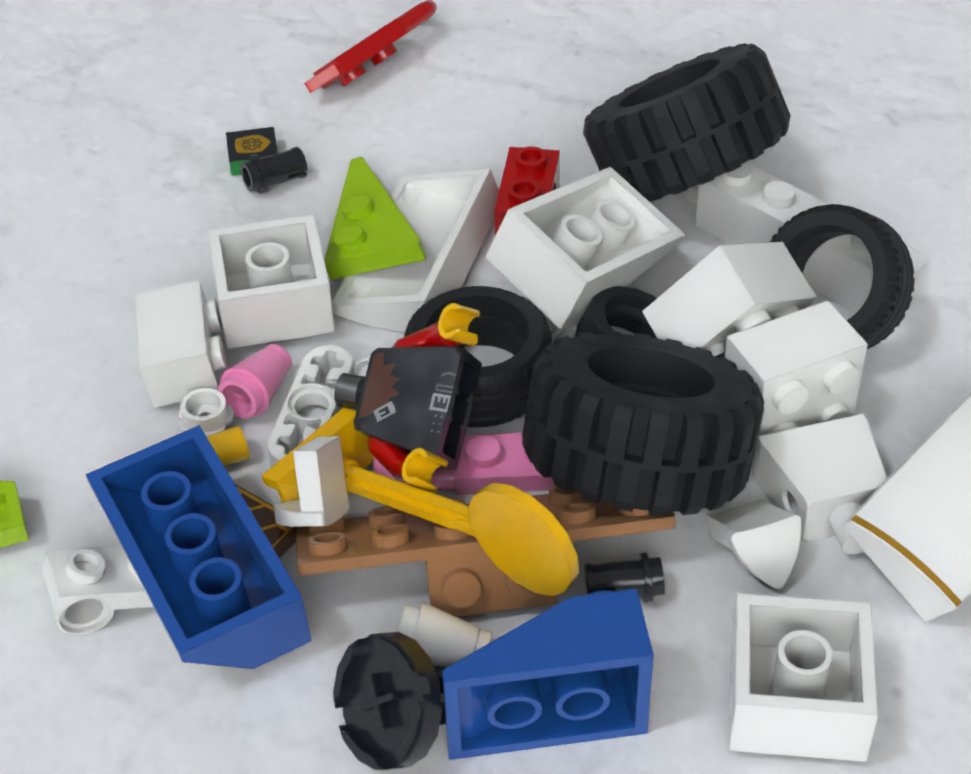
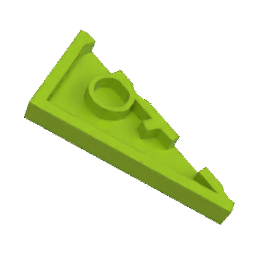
(369, 228)

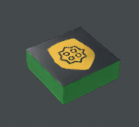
(249, 142)

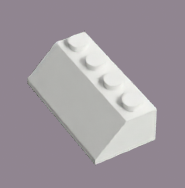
(753, 206)

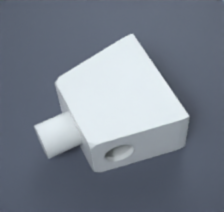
(821, 474)

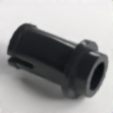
(273, 169)
(640, 574)

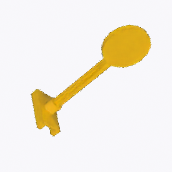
(507, 522)

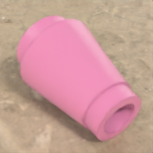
(255, 381)

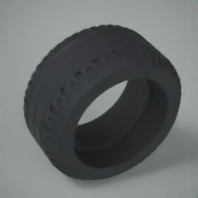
(890, 258)
(503, 323)

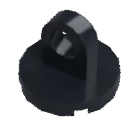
(389, 700)

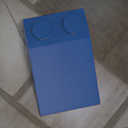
(554, 680)

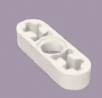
(308, 391)

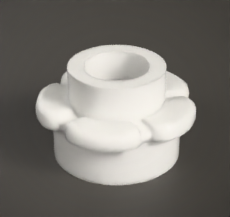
(205, 408)

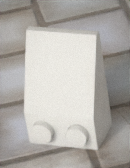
(580, 243)

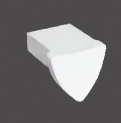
(320, 486)
(761, 539)

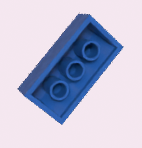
(201, 554)

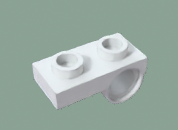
(90, 586)

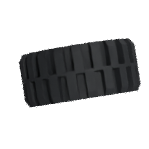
(690, 121)
(642, 422)

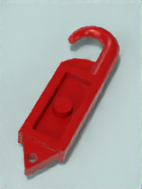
(376, 47)

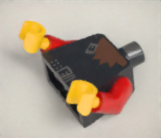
(417, 398)

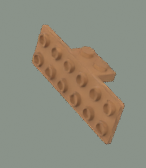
(457, 568)

